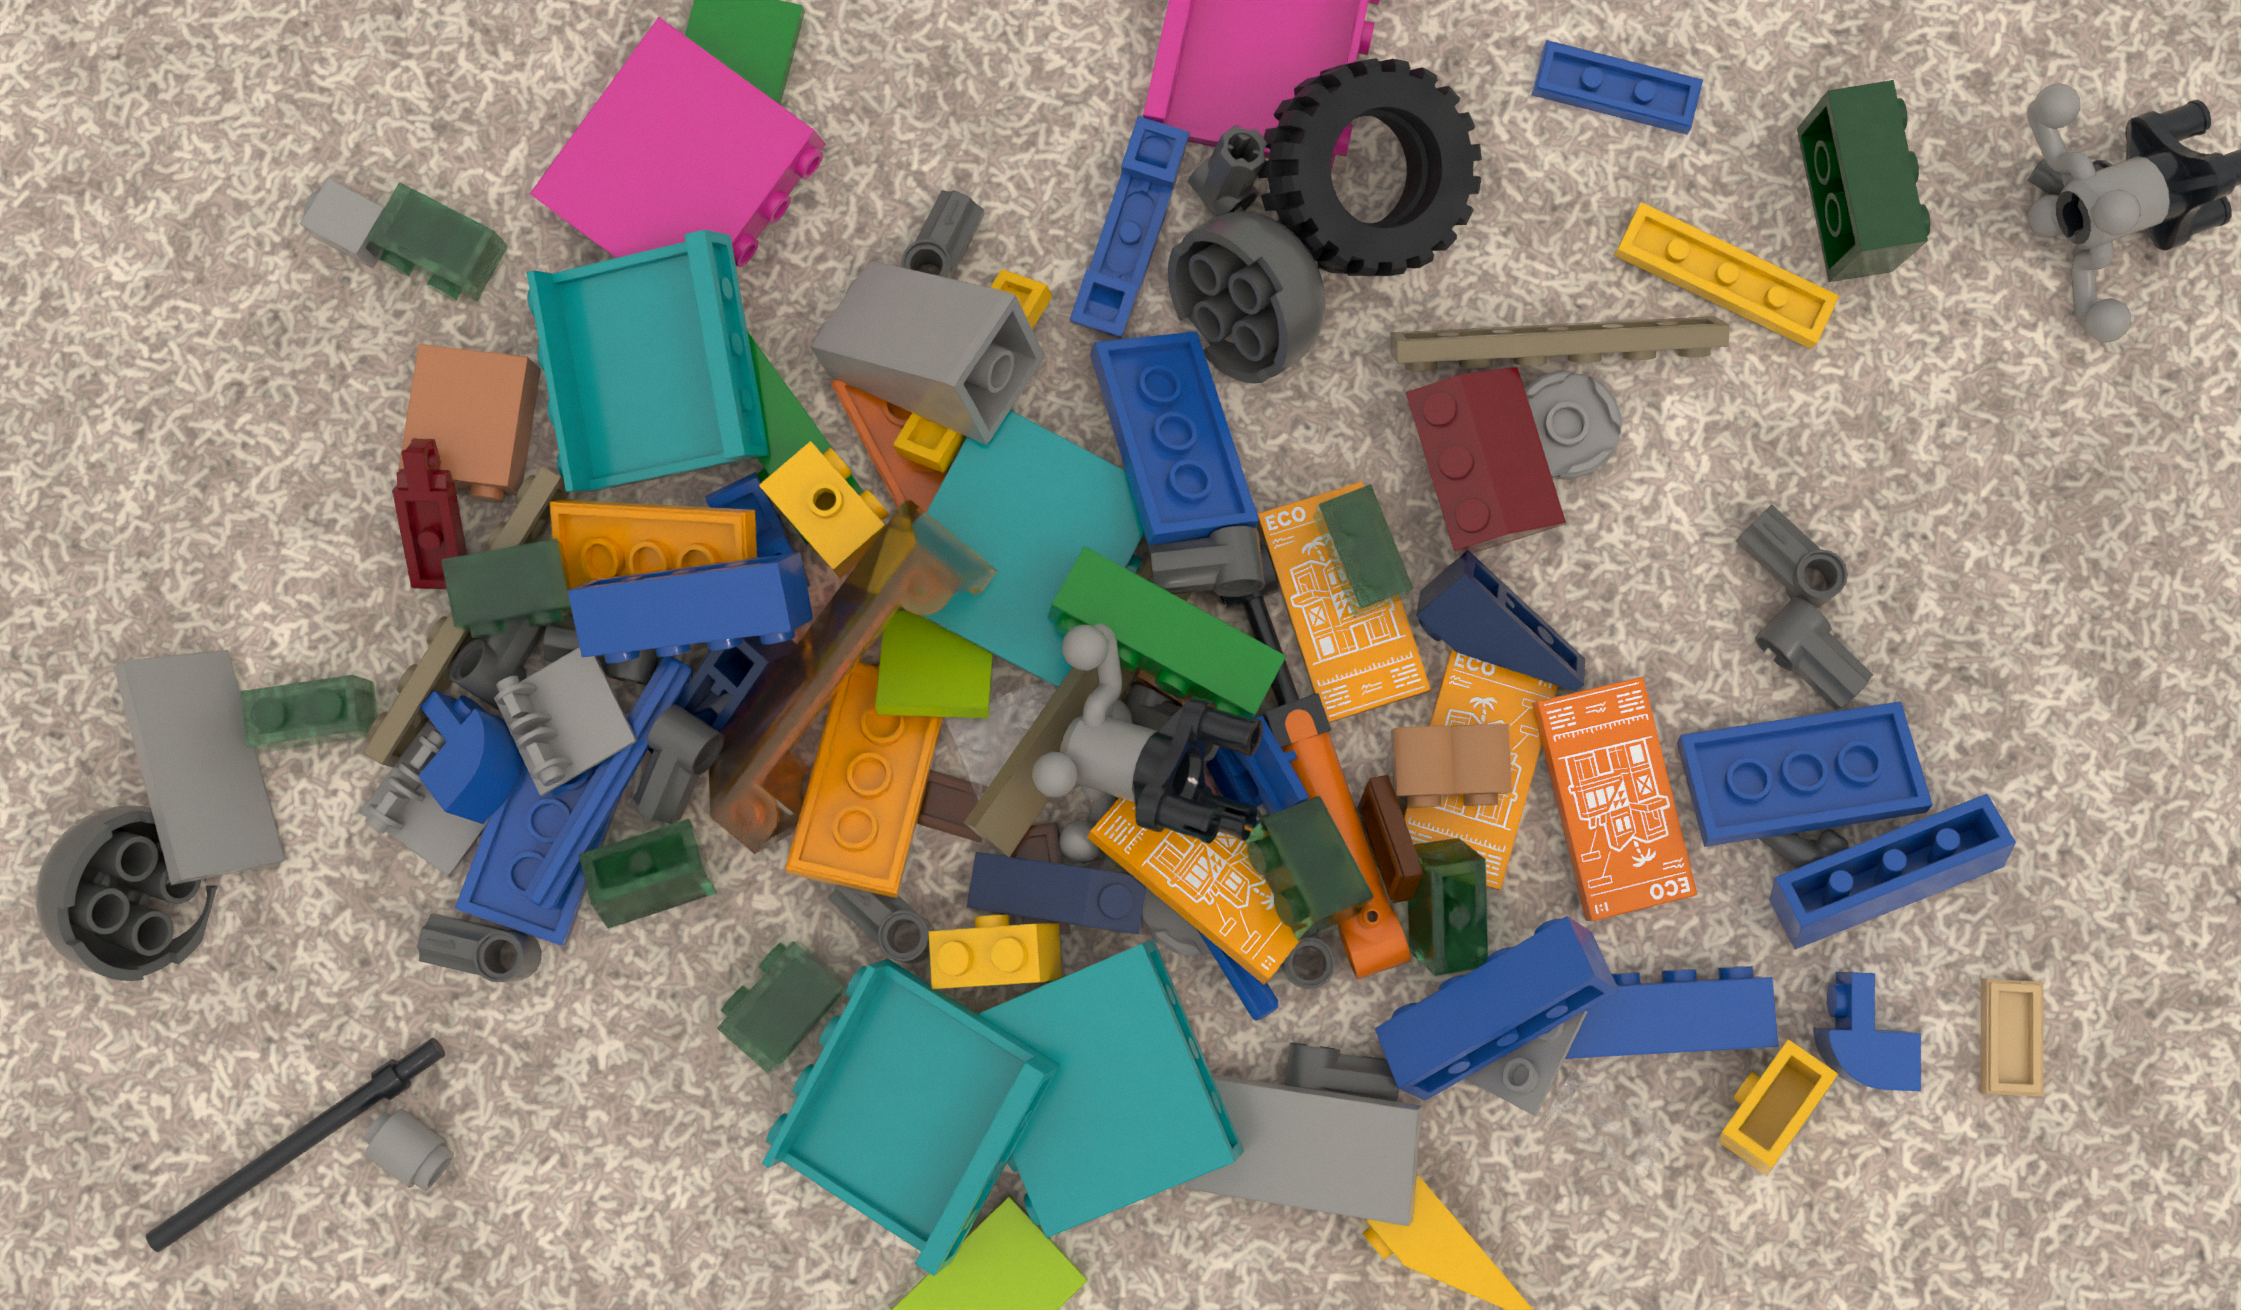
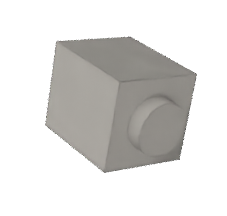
(343, 221)

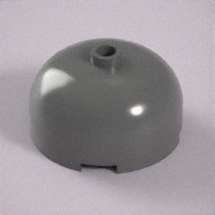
(1252, 282)
(97, 892)

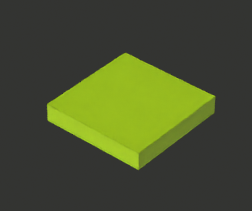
(931, 671)

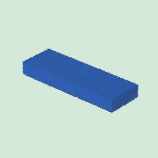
(1617, 87)

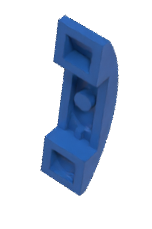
(1131, 227)

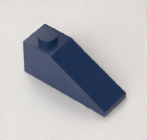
(1492, 624)
(732, 681)
(1056, 893)

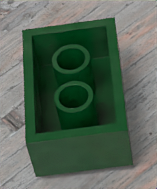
(1863, 181)

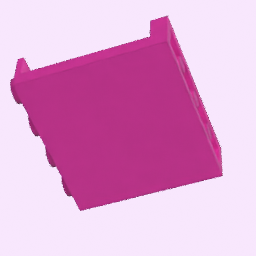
(1242, 57)
(679, 152)

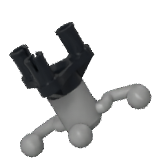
(2156, 189)
(1142, 765)

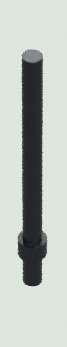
(386, 1082)

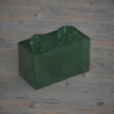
(437, 243)
(1362, 551)
(508, 587)
(308, 713)
(1307, 868)
(647, 874)
(1449, 908)
(781, 1005)

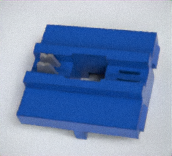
(1259, 779)

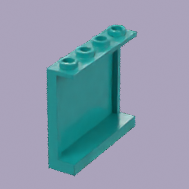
(648, 364)
(1029, 512)
(1130, 1093)
(911, 1109)

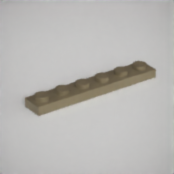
(1579, 341)
(396, 729)

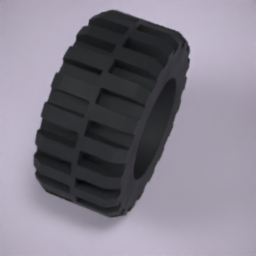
(1436, 162)

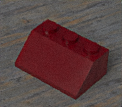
(1485, 459)

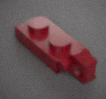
(427, 515)

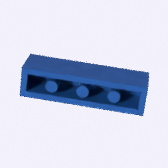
(691, 606)
(1891, 871)
(1495, 1008)
(1680, 1015)

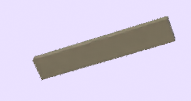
(1012, 799)

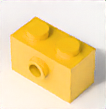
(825, 507)
(995, 954)
(1776, 1106)

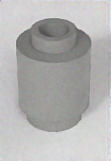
(407, 1149)

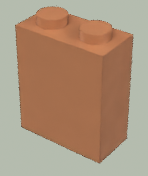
(478, 413)

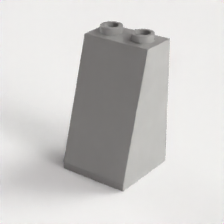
(932, 347)

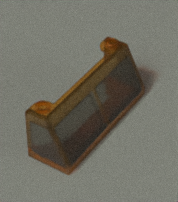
(909, 565)

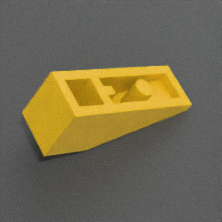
(1444, 1251)

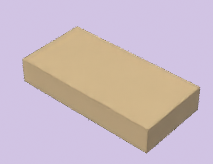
(2012, 1037)

